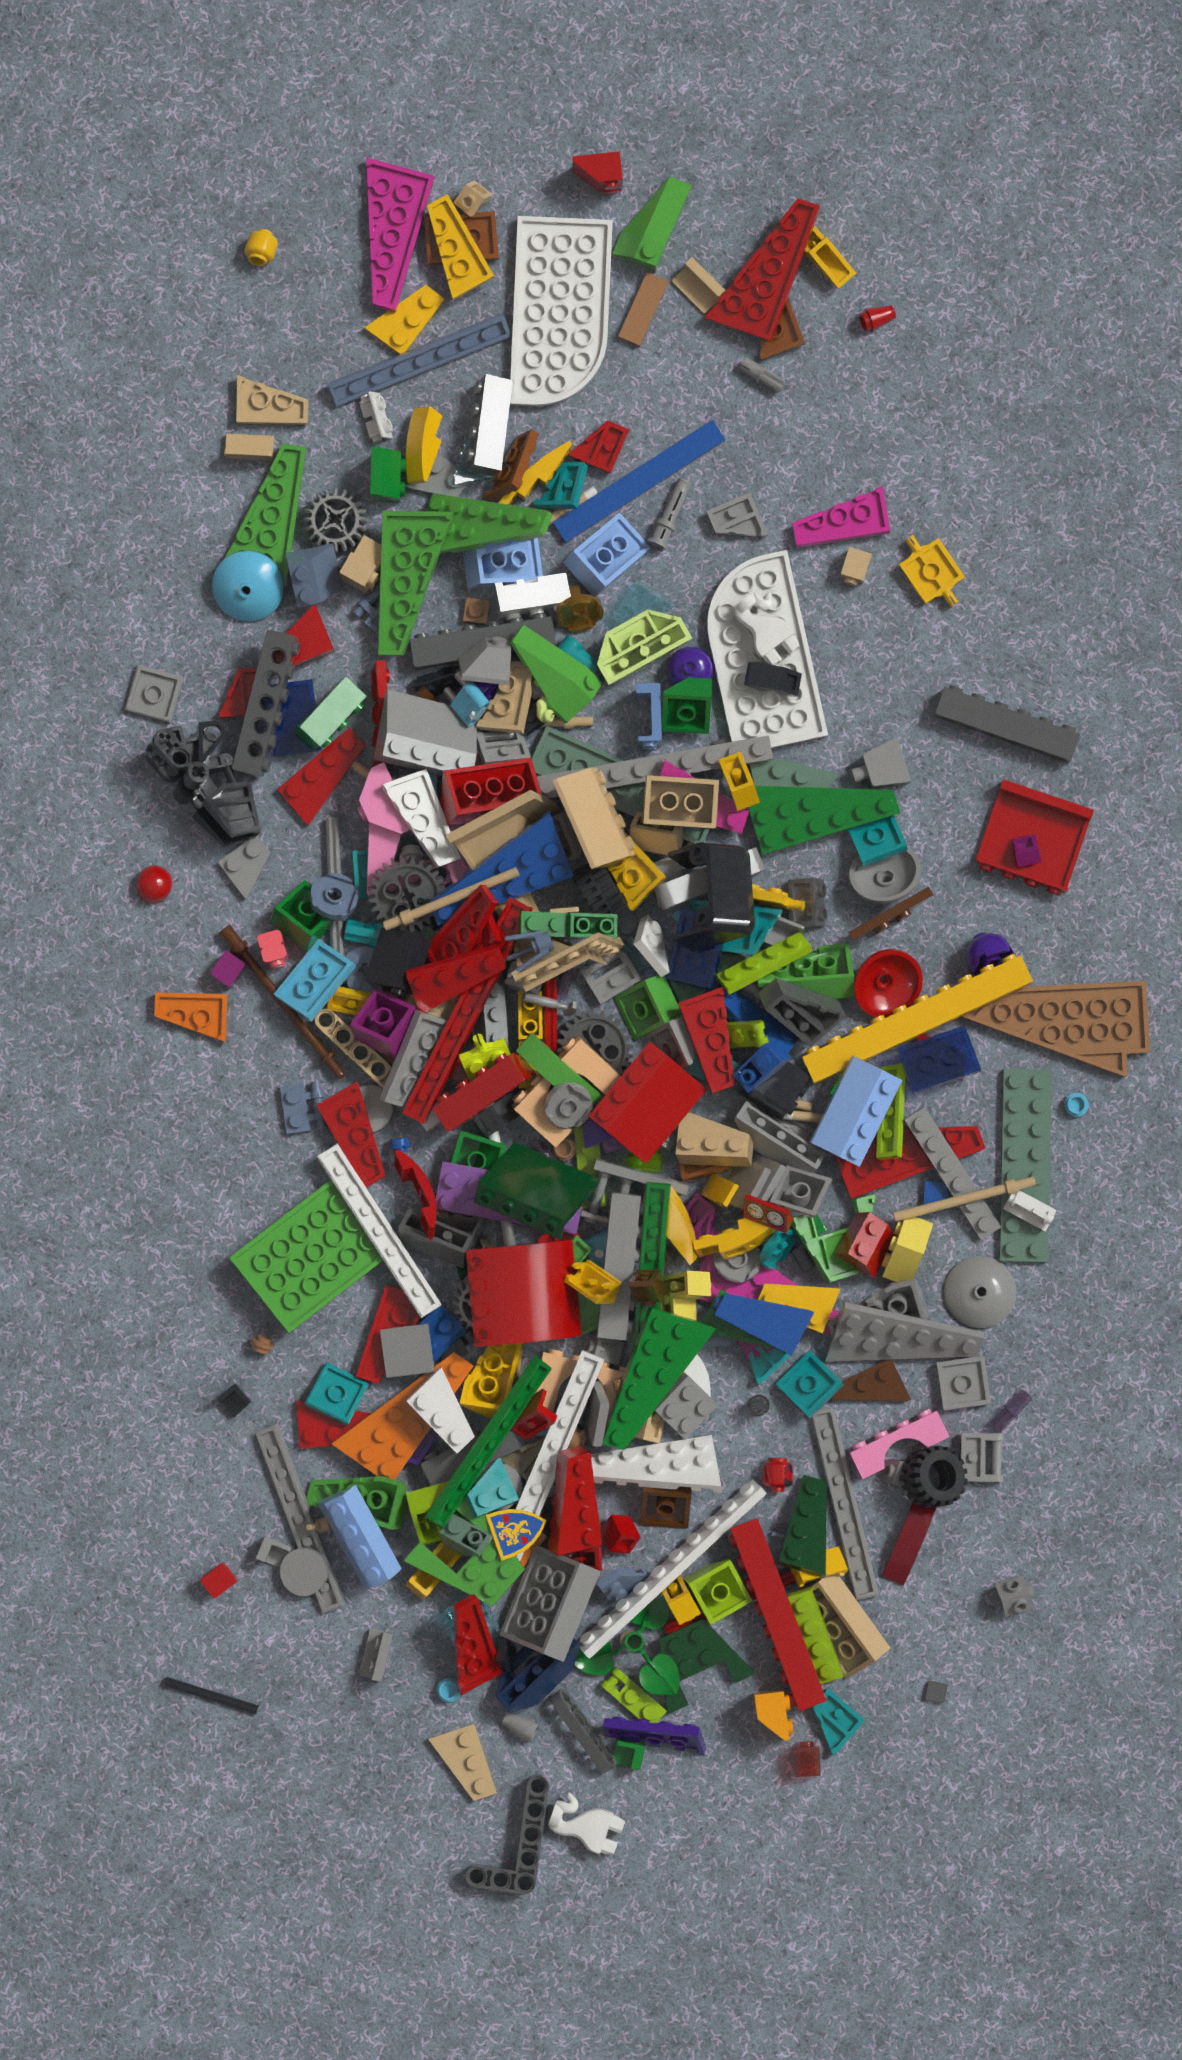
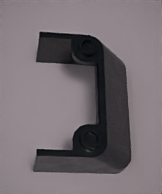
(729, 894)

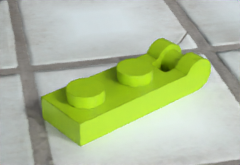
(747, 1034)
(633, 1697)

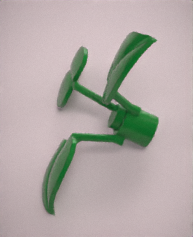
(656, 1677)

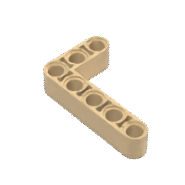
(350, 1047)

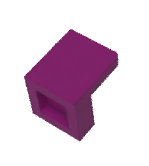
(228, 969)

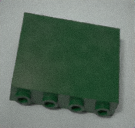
(535, 1189)

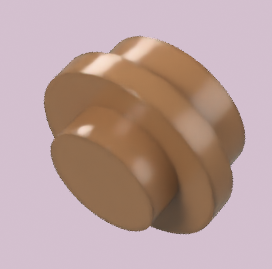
(565, 1150)
(262, 1344)

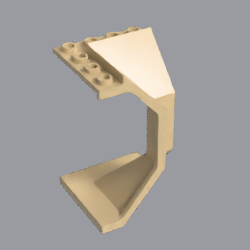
(487, 834)

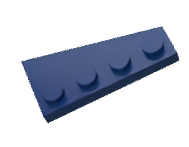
(742, 1009)

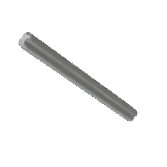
(333, 866)

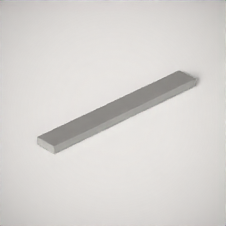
(844, 1503)
(297, 1508)

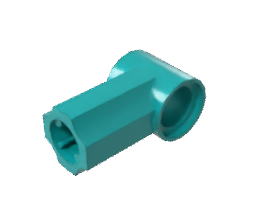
(575, 650)
(362, 932)

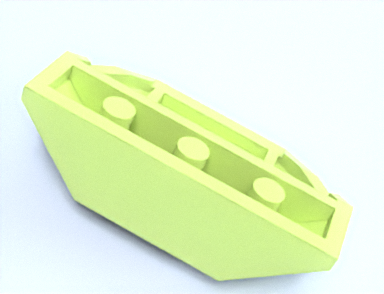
(640, 643)

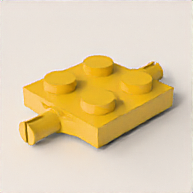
(931, 571)
(775, 898)

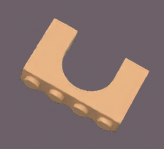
(583, 1061)
(564, 1367)

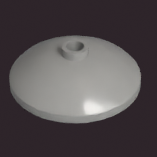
(900, 869)
(962, 1295)

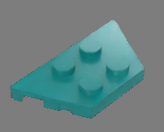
(764, 922)

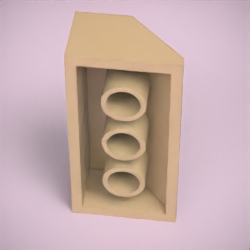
(849, 1627)

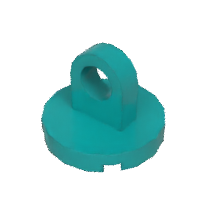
(777, 1248)

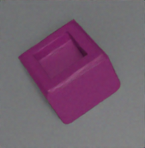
(1026, 850)

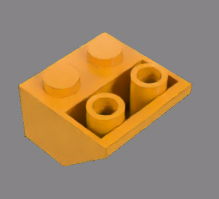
(771, 1711)

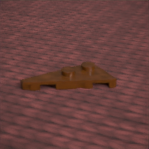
(875, 1383)

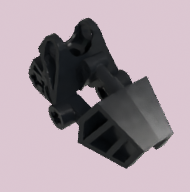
(224, 811)

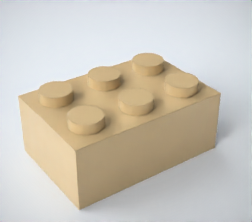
(680, 801)

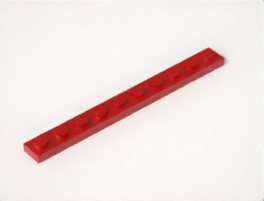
(460, 1025)

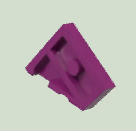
(702, 1216)

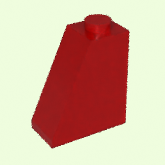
(312, 636)

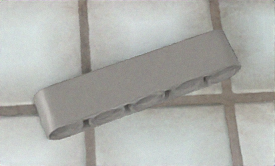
(695, 884)

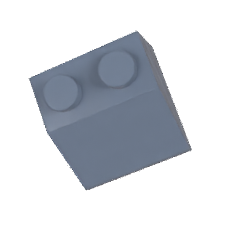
(314, 574)

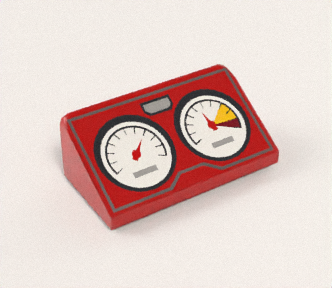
(767, 1214)

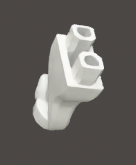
(767, 631)
(588, 1826)

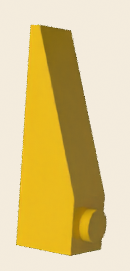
(492, 1379)

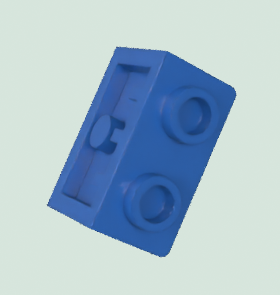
(443, 1330)

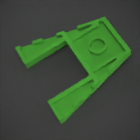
(481, 1575)

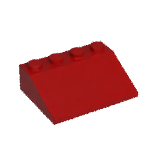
(647, 1103)

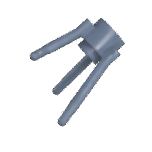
(541, 943)

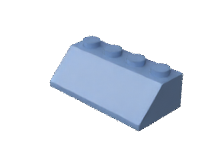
(855, 1111)
(359, 1537)

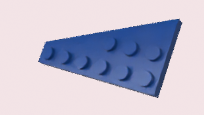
(534, 853)

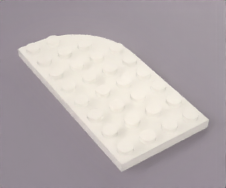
(559, 307)
(748, 710)

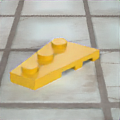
(412, 315)

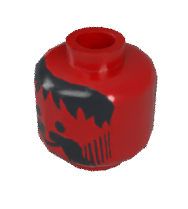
(777, 1474)

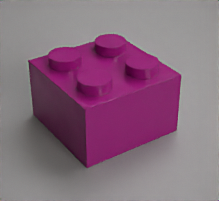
(383, 1022)

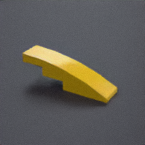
(540, 472)

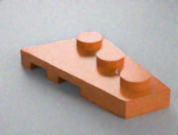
(195, 1012)

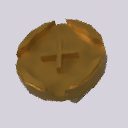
(579, 611)

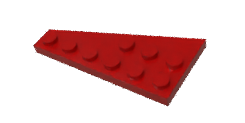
(763, 285)
(877, 1173)

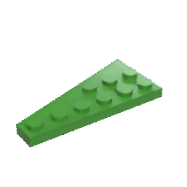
(273, 514)
(485, 522)
(408, 560)

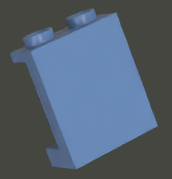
(652, 692)

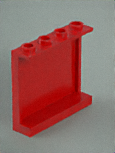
(1057, 828)

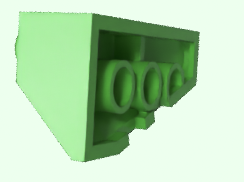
(650, 230)
(561, 677)
(823, 971)
(383, 1496)

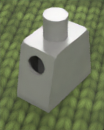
(883, 766)

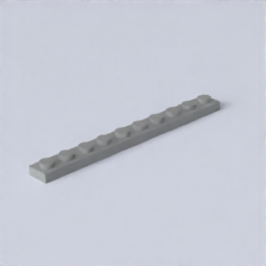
(691, 761)

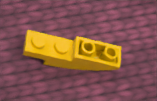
(529, 1021)
(733, 1241)

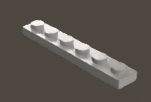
(951, 1171)

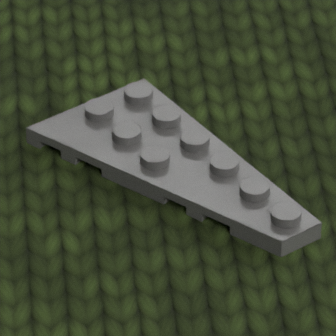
(886, 1335)

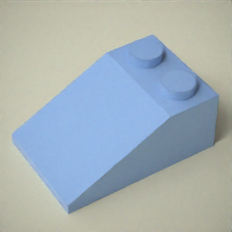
(606, 555)
(502, 563)

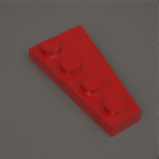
(464, 926)
(320, 1430)

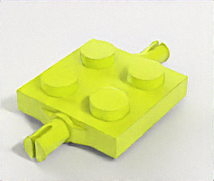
(482, 1055)

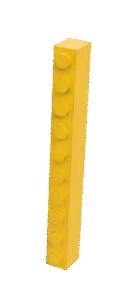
(918, 1019)

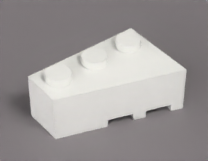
(532, 595)
(440, 1409)

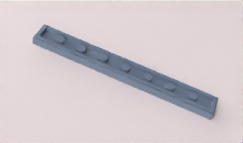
(419, 360)

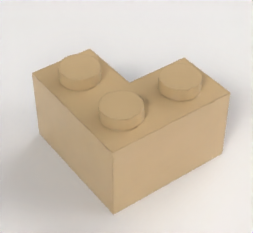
(363, 565)

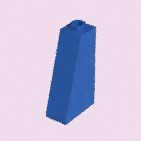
(768, 1321)

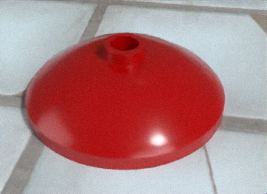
(899, 988)

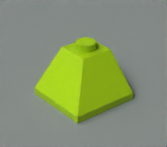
(717, 1590)

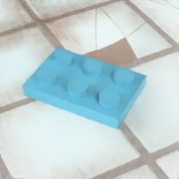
(314, 980)

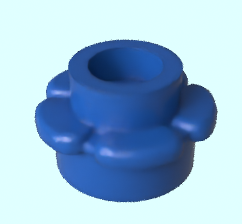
(399, 1144)

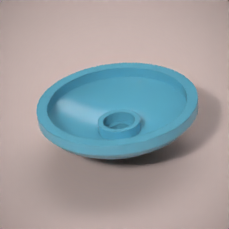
(249, 570)

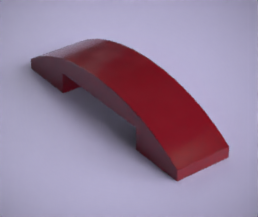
(908, 1543)

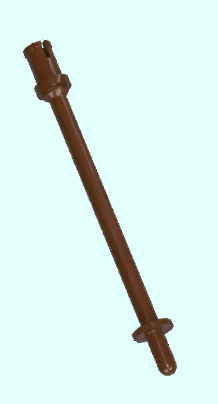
(239, 948)

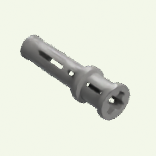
(664, 525)

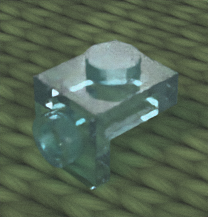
(639, 961)

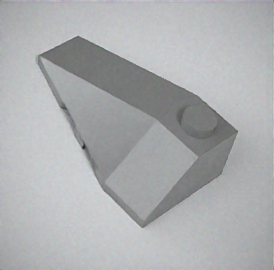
(899, 1297)

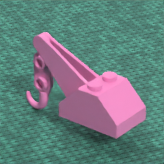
(385, 827)

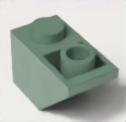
(464, 1537)

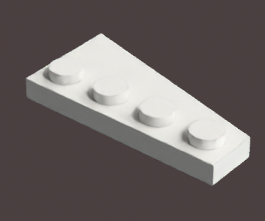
(422, 812)

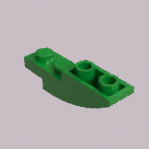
(568, 924)

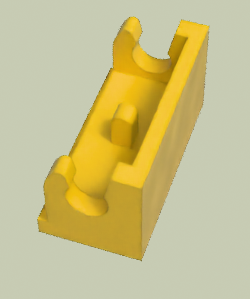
(594, 1282)
(834, 1564)

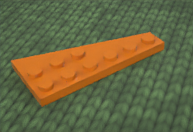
(395, 1430)

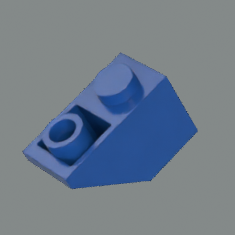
(761, 1065)

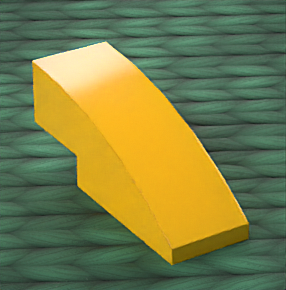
(828, 259)
(422, 444)
(719, 1190)
(680, 1228)
(422, 1582)

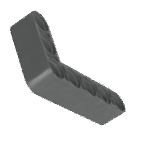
(524, 1846)

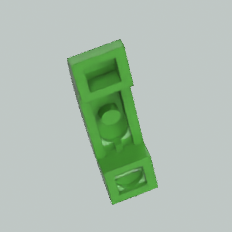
(551, 1066)

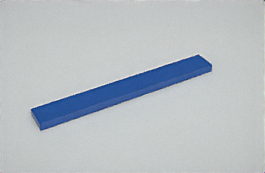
(639, 481)

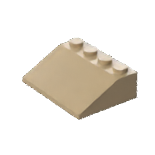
(594, 818)

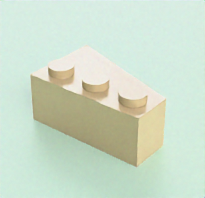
(711, 1143)

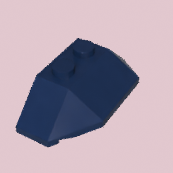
(533, 1677)

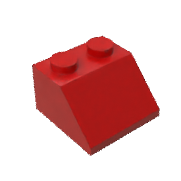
(600, 171)
(865, 1243)

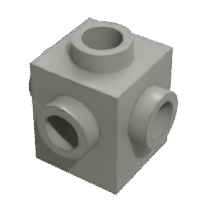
(1015, 1595)

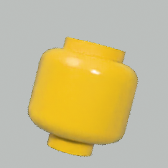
(261, 247)

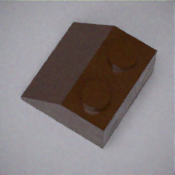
(666, 1507)

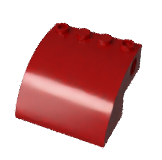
(522, 1293)

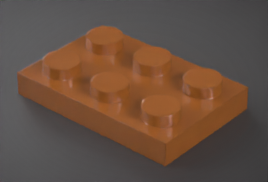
(482, 229)

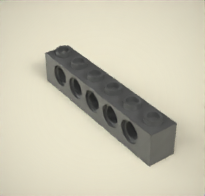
(255, 712)

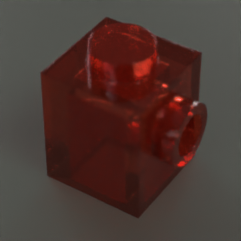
(807, 1759)

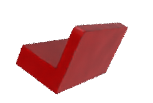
(534, 1417)

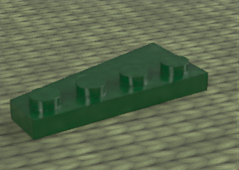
(806, 1535)

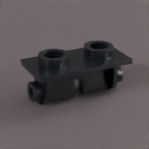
(437, 685)

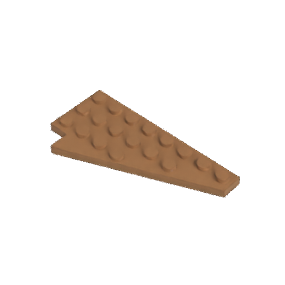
(1077, 1020)

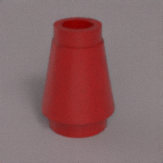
(876, 317)

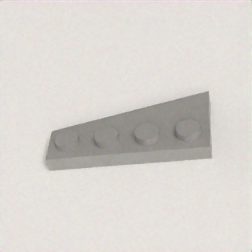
(412, 1057)

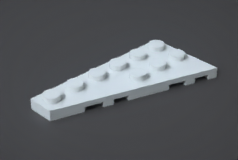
(662, 1465)

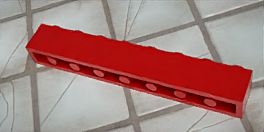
(778, 1614)

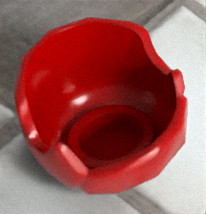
(154, 884)

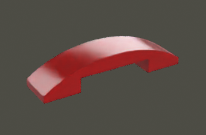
(409, 1170)

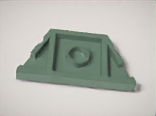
(790, 774)

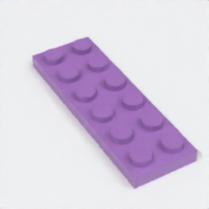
(458, 1189)

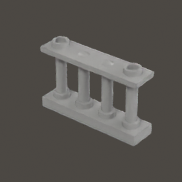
(628, 1177)

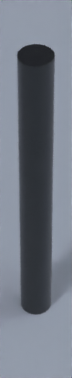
(211, 1695)

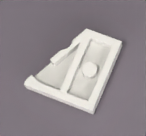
(651, 944)

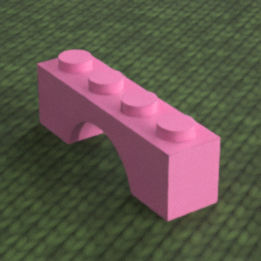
(870, 1457)

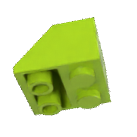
(420, 1503)

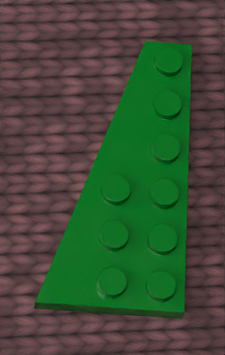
(806, 813)
(658, 1359)

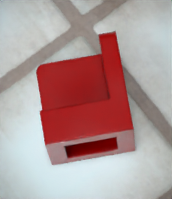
(620, 1534)
(219, 1580)

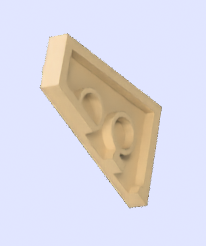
(268, 405)
(511, 703)
(466, 1759)

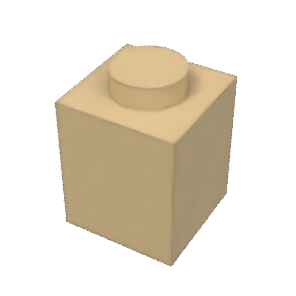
(855, 566)

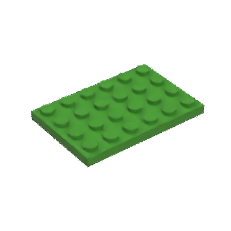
(307, 1257)

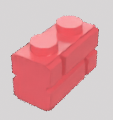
(273, 949)

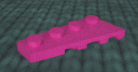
(847, 521)
(727, 814)

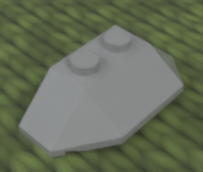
(779, 1140)

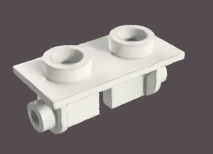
(374, 406)
(1030, 1210)

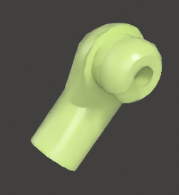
(544, 714)

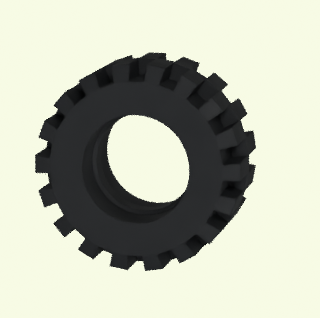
(599, 890)
(950, 1473)

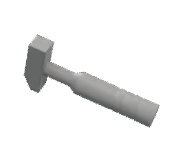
(569, 1009)

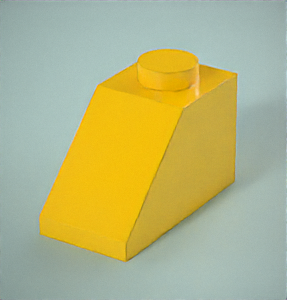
(739, 781)
(682, 1603)

